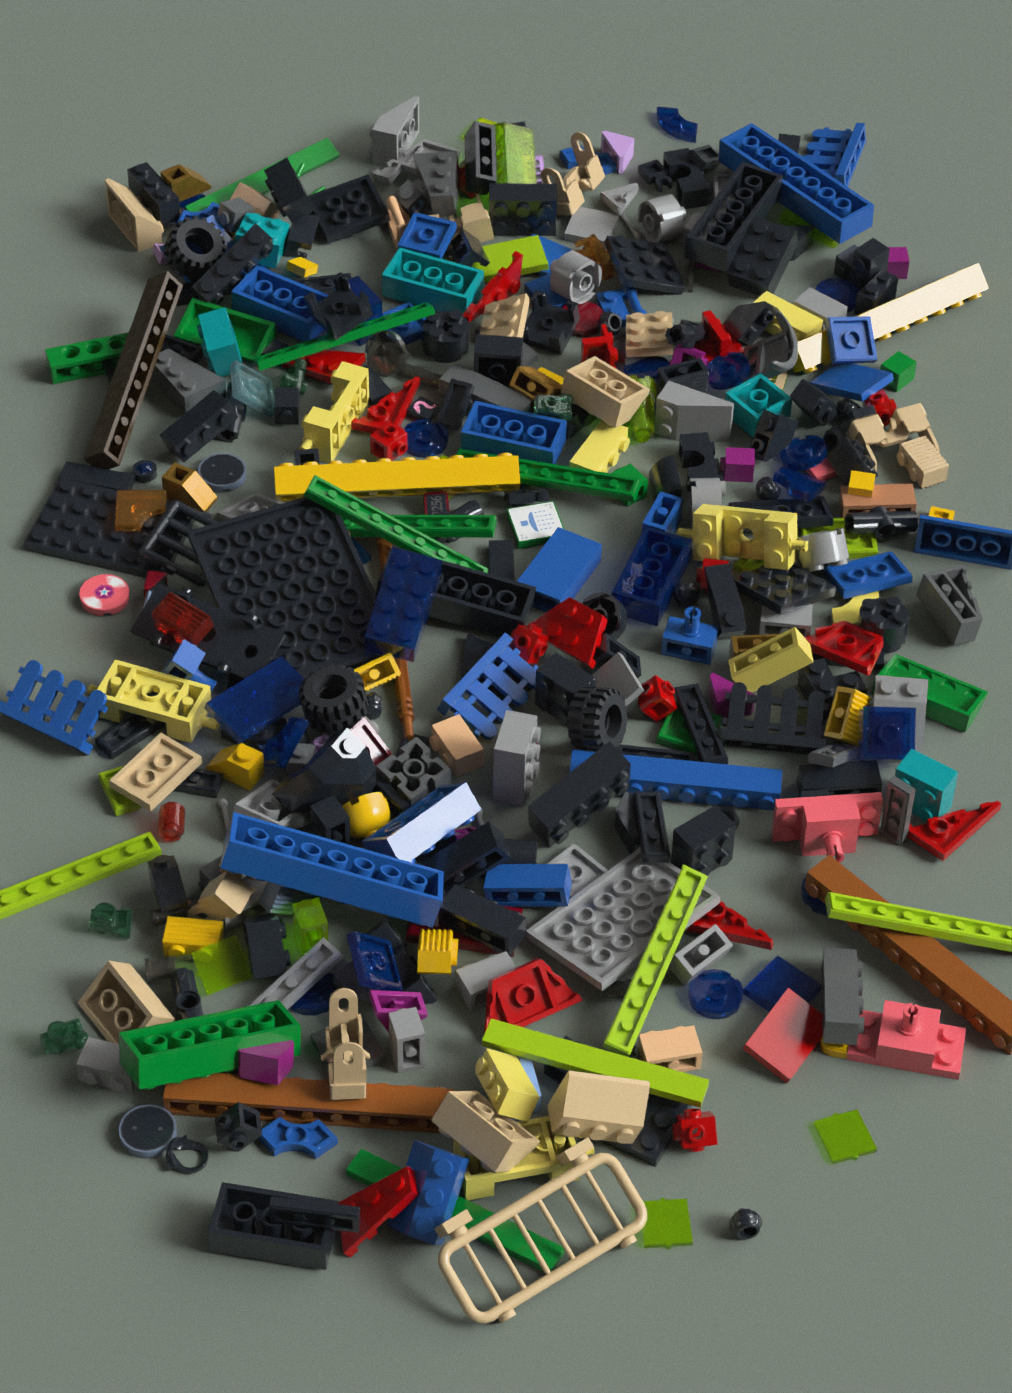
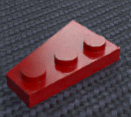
(323, 363)
(377, 1203)

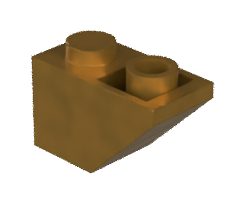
(184, 181)
(187, 487)

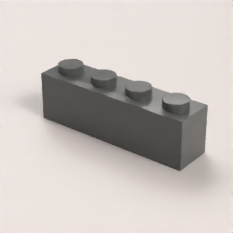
(486, 390)
(841, 996)

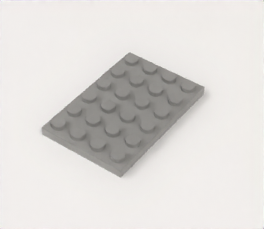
(612, 920)

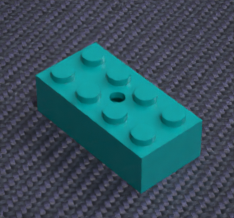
(431, 280)

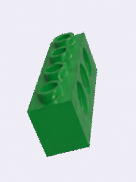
(84, 358)

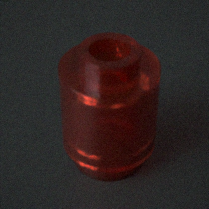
(171, 821)

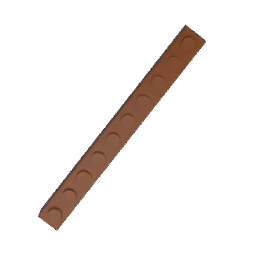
(923, 959)
(308, 1100)

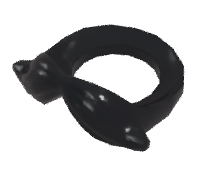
(186, 1144)

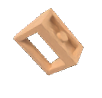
(399, 219)

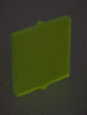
(221, 965)
(845, 1136)
(667, 1224)

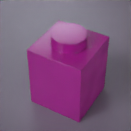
(898, 262)
(738, 464)

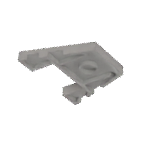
(407, 164)

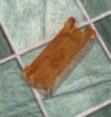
(596, 251)

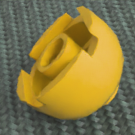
(367, 815)

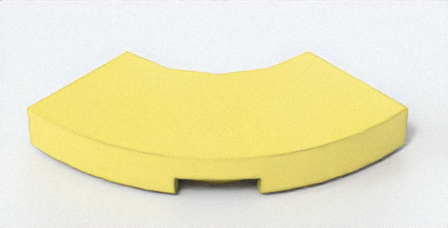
(850, 611)

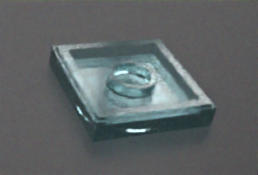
(252, 388)

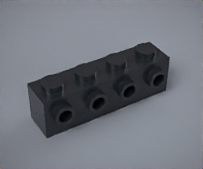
(233, 266)

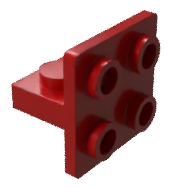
(719, 339)
(600, 347)

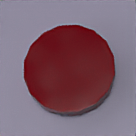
(588, 321)

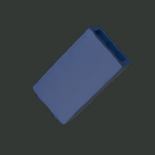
(561, 568)

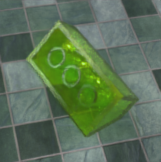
(514, 154)

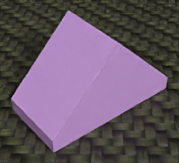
(619, 148)

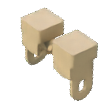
(580, 178)
(473, 220)
(903, 422)
(223, 897)
(345, 1048)

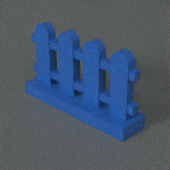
(838, 151)
(482, 695)
(62, 716)

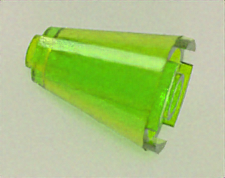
(643, 421)

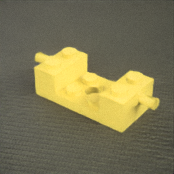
(331, 428)
(719, 533)
(177, 703)
(481, 1183)

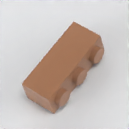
(892, 496)

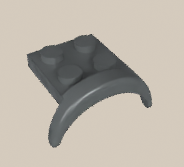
(774, 353)

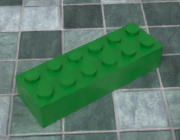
(203, 1043)

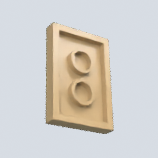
(506, 316)
(647, 334)
(155, 771)

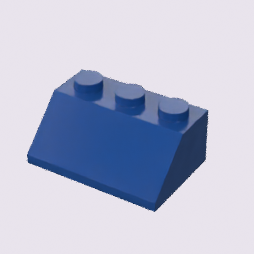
(438, 1182)

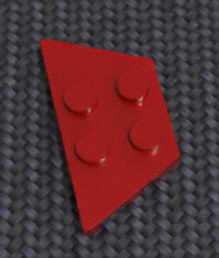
(573, 630)
(847, 645)
(527, 994)

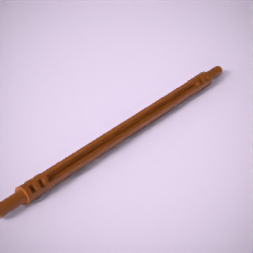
(402, 683)

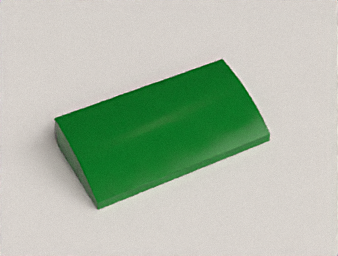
(251, 332)
(947, 697)

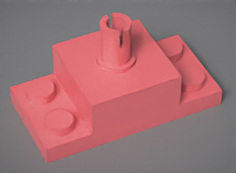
(827, 822)
(909, 1040)

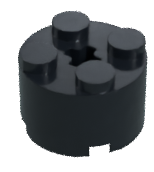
(446, 336)
(886, 618)

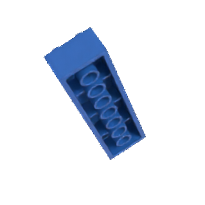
(805, 187)
(332, 870)

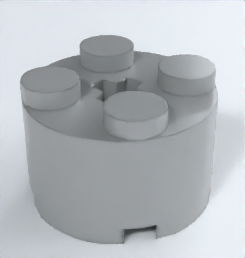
(661, 219)
(575, 277)
(704, 492)
(822, 549)

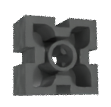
(414, 771)

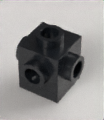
(238, 1126)

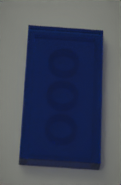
(257, 700)

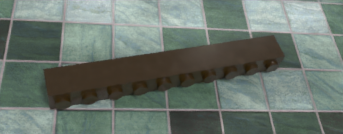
(133, 372)

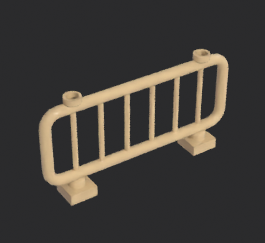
(461, 1236)

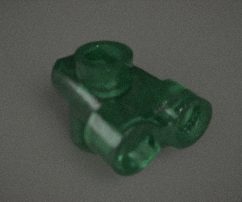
(295, 376)
(554, 406)
(109, 920)
(63, 1036)

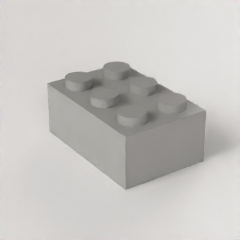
(516, 758)

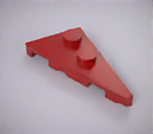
(499, 288)
(390, 408)
(947, 833)
(733, 926)

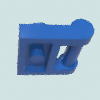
(613, 302)

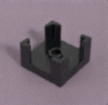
(339, 310)
(550, 325)

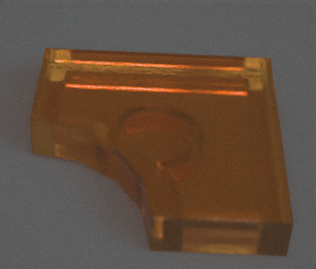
(136, 506)

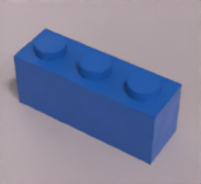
(529, 885)

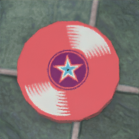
(104, 594)

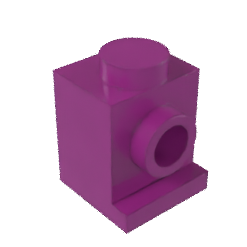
(682, 353)

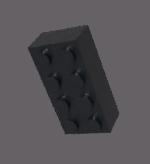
(579, 795)
(244, 1229)

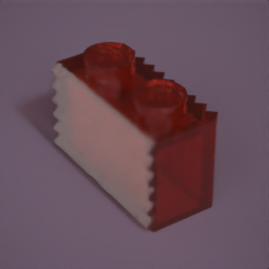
(181, 619)

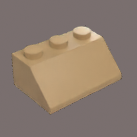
(132, 216)
(604, 391)
(122, 1002)
(599, 1107)
(483, 1132)

